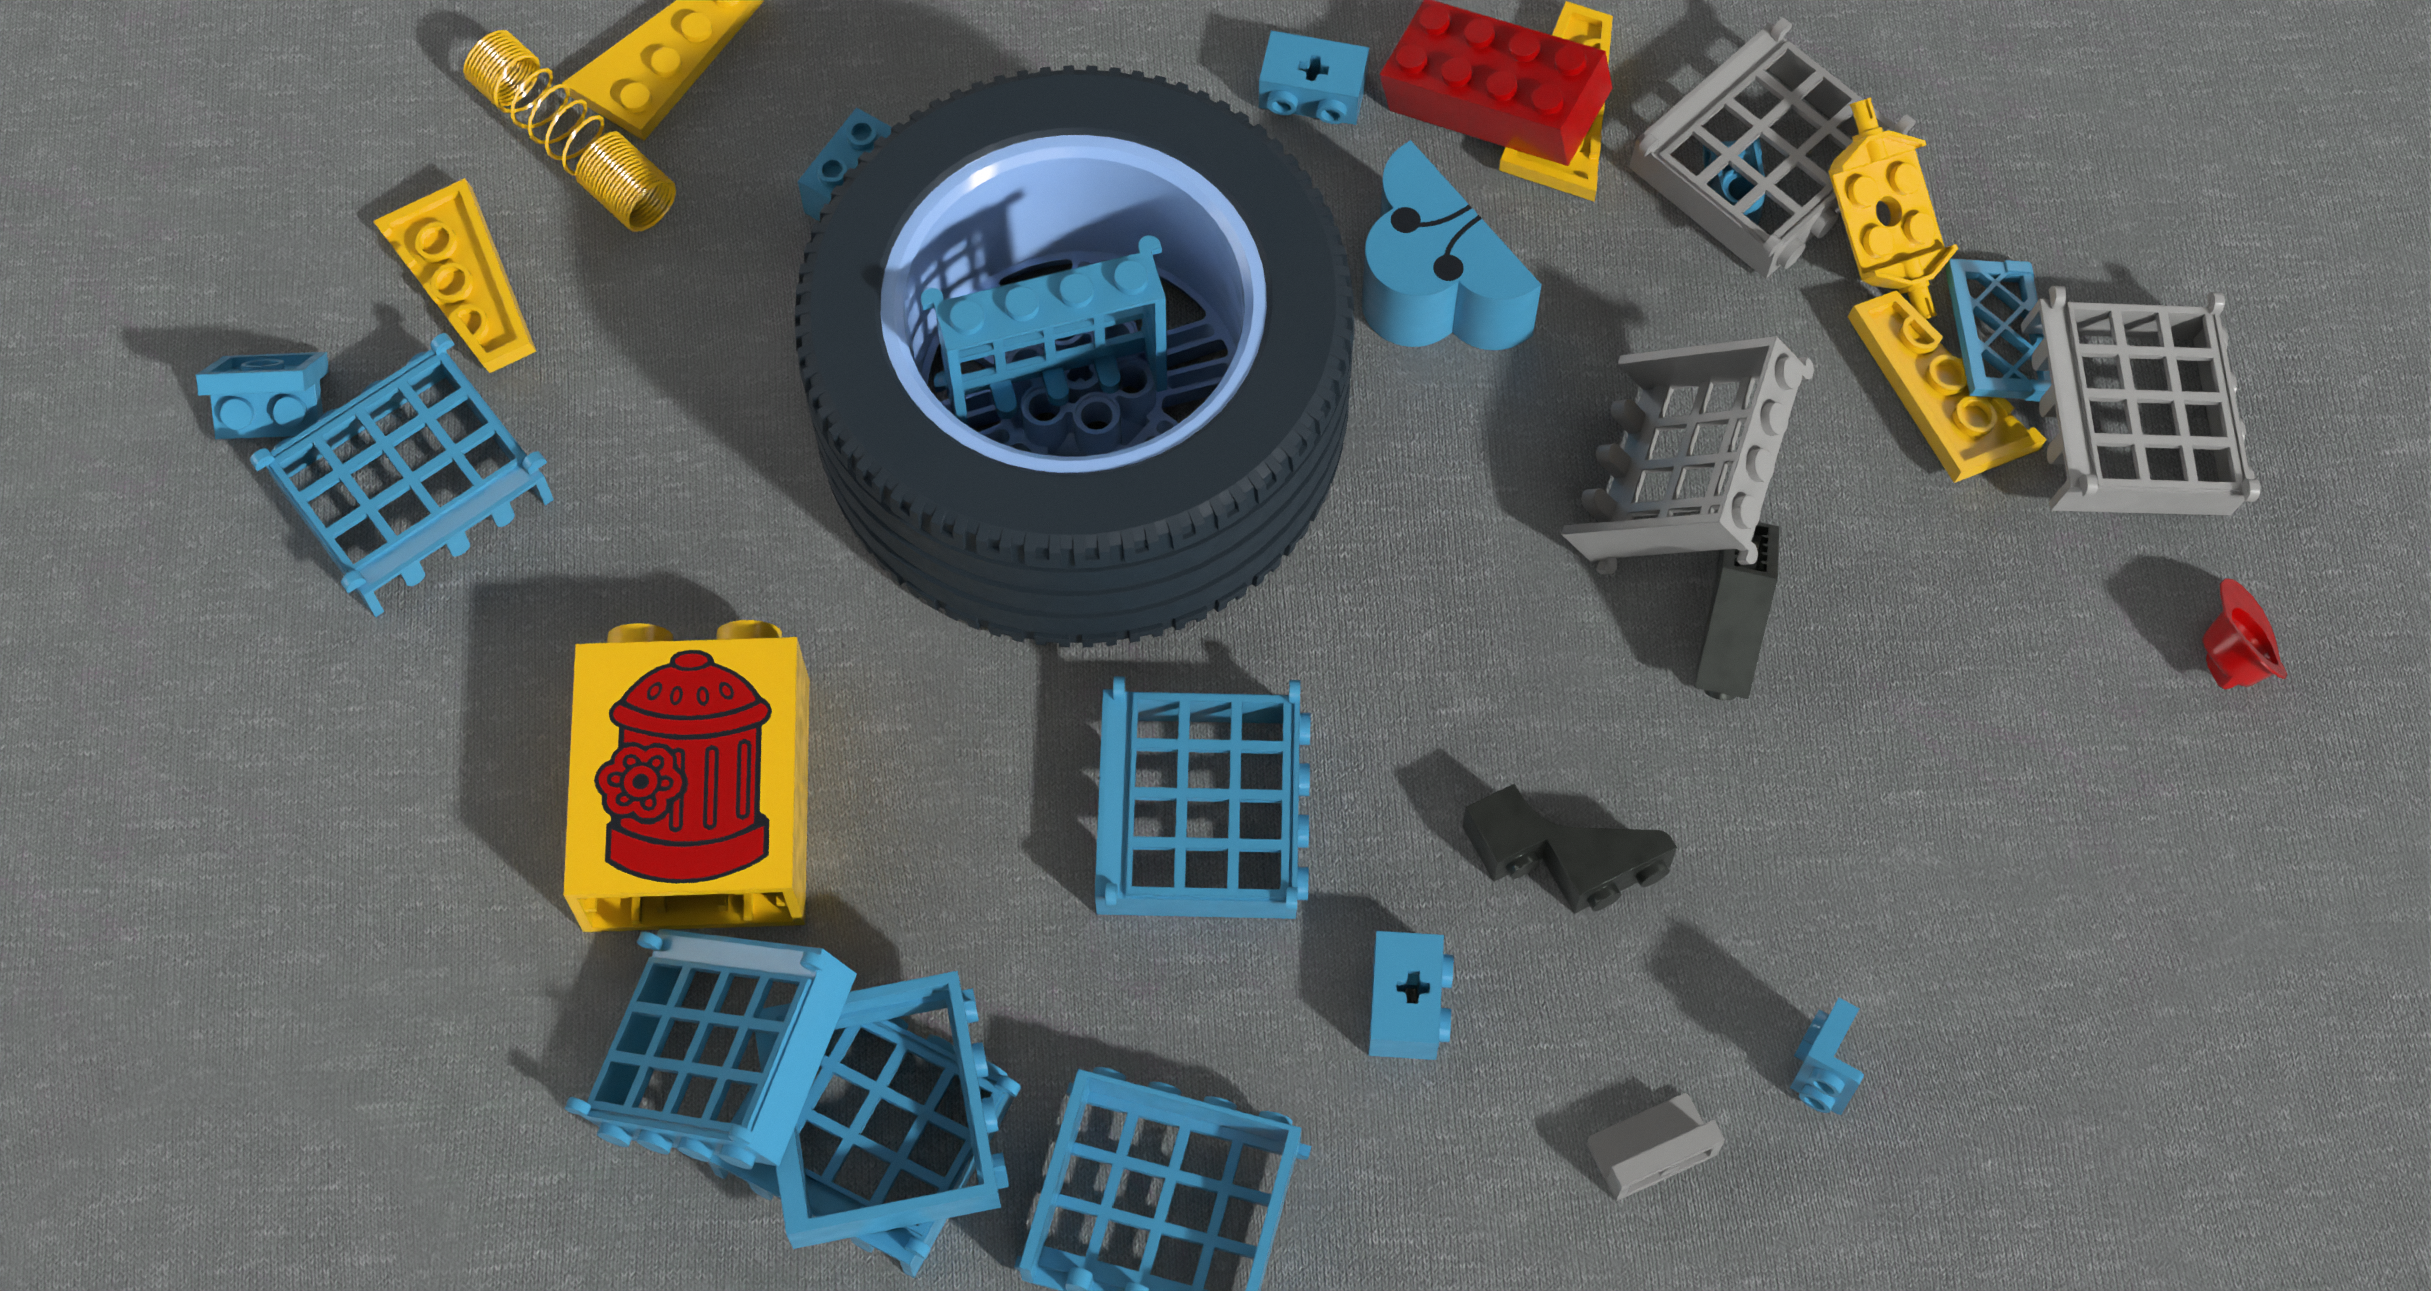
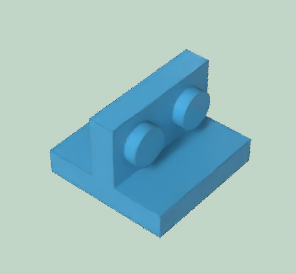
(264, 393)

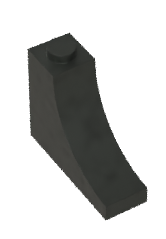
(1738, 618)

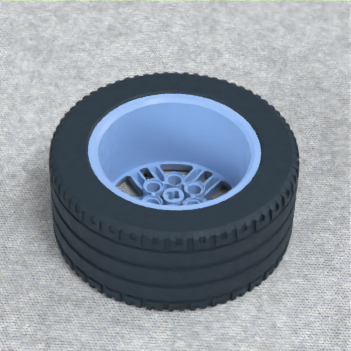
(1050, 520)

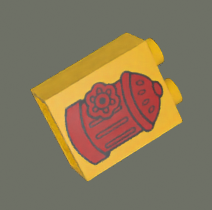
(688, 780)

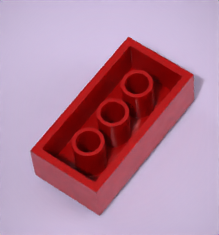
(1496, 81)

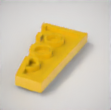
(658, 62)
(1580, 177)
(460, 269)
(1962, 429)

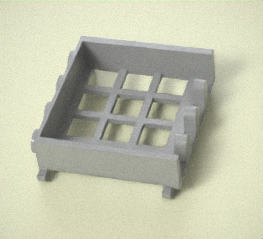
(1706, 207)
(2070, 403)
(1752, 464)

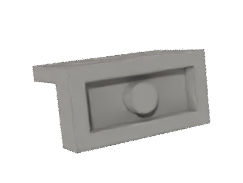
(1654, 1146)

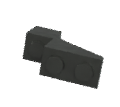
(1585, 862)

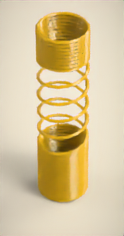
(609, 164)

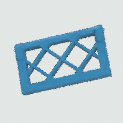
(1990, 275)

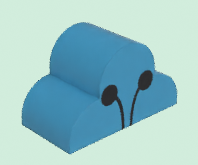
(1440, 266)

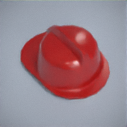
(2241, 641)

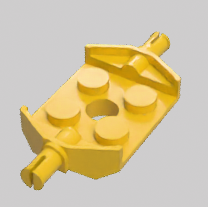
(1888, 170)

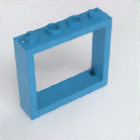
(882, 1004)

